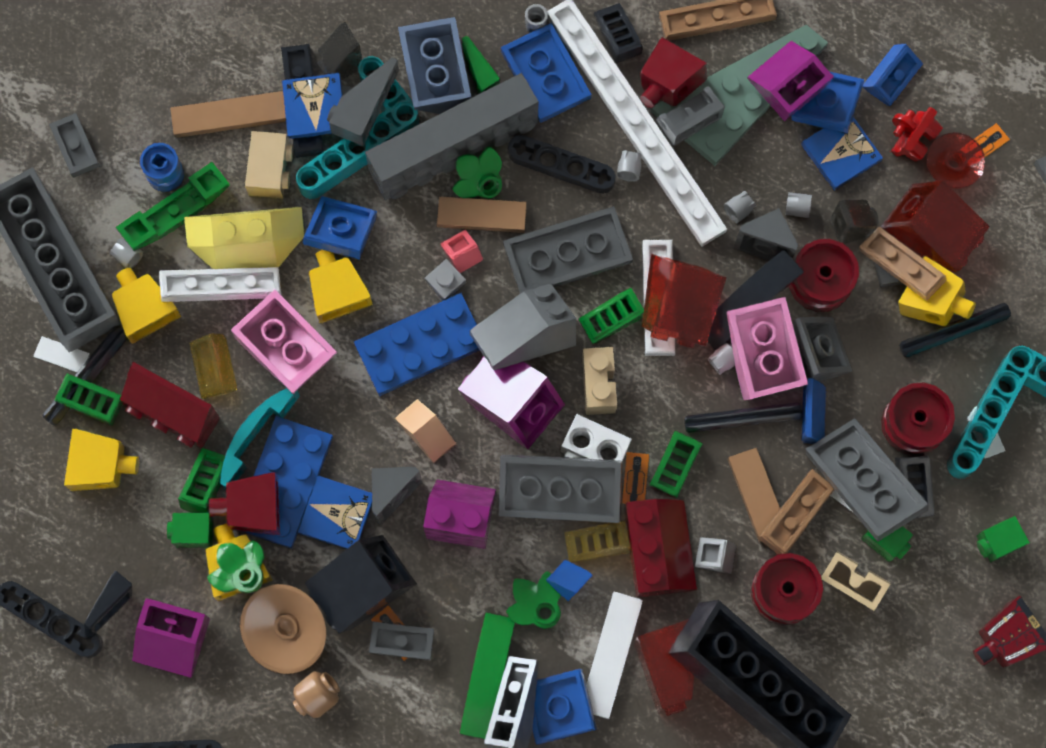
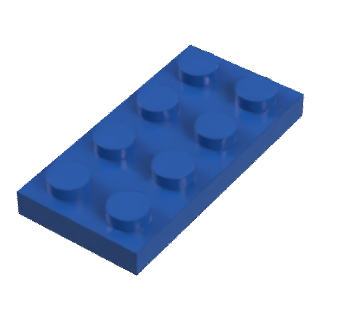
(418, 344)
(297, 459)

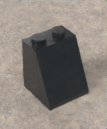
(359, 583)

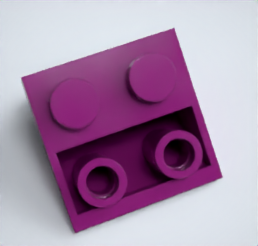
(790, 79)
(169, 637)

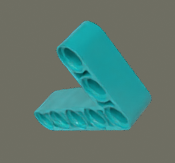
(341, 152)
(1001, 402)

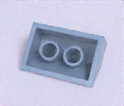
(434, 65)

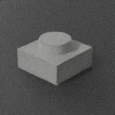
(445, 280)

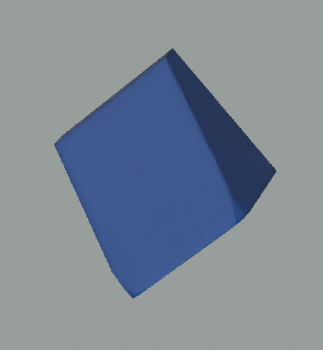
(568, 579)

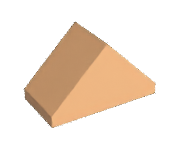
(426, 430)

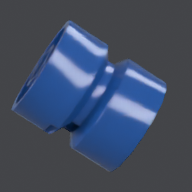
(162, 167)

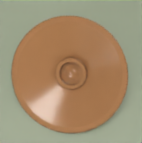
(283, 628)

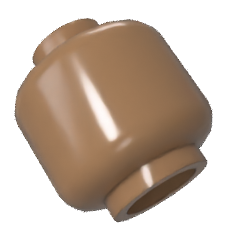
(316, 694)

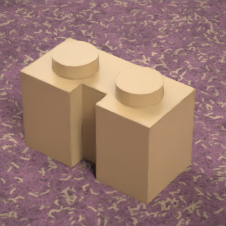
(267, 164)
(598, 392)
(864, 589)

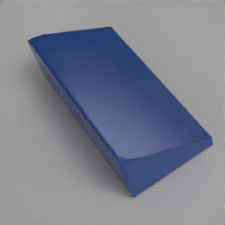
(893, 74)
(813, 411)

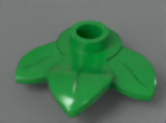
(476, 172)
(235, 564)
(531, 600)

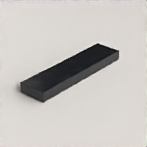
(298, 64)

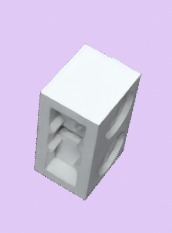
(599, 439)

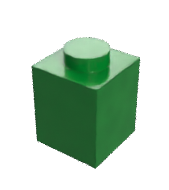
(191, 530)
(1001, 539)
(891, 546)

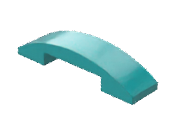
(277, 404)

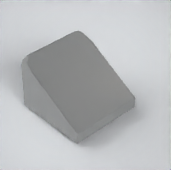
(715, 555)

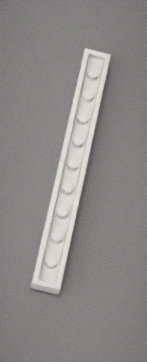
(636, 122)

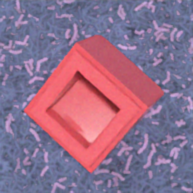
(462, 251)

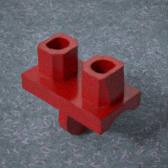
(911, 128)

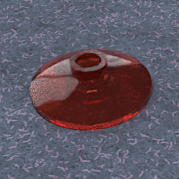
(960, 149)

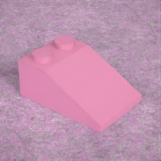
(283, 342)
(765, 349)

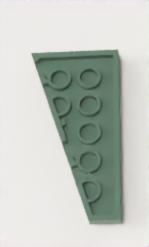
(741, 99)

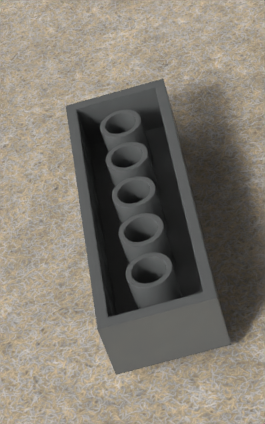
(462, 130)
(53, 262)

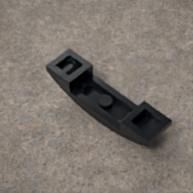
(759, 288)

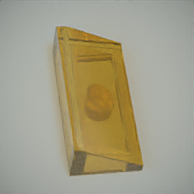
(213, 365)

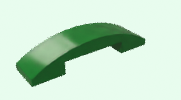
(169, 213)
(487, 674)

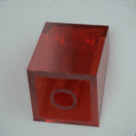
(936, 224)
(681, 301)
(666, 678)

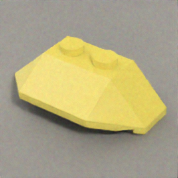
(245, 238)

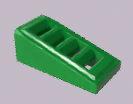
(480, 69)
(617, 301)
(105, 394)
(688, 441)
(193, 504)

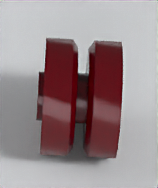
(833, 261)
(916, 403)
(804, 584)

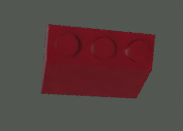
(168, 407)
(659, 547)

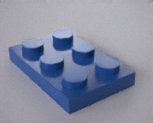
(547, 71)

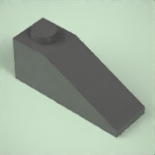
(361, 105)
(514, 706)

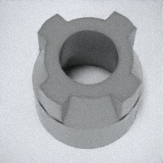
(535, 11)
(629, 166)
(798, 205)
(739, 207)
(125, 255)
(722, 359)

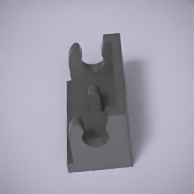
(691, 116)

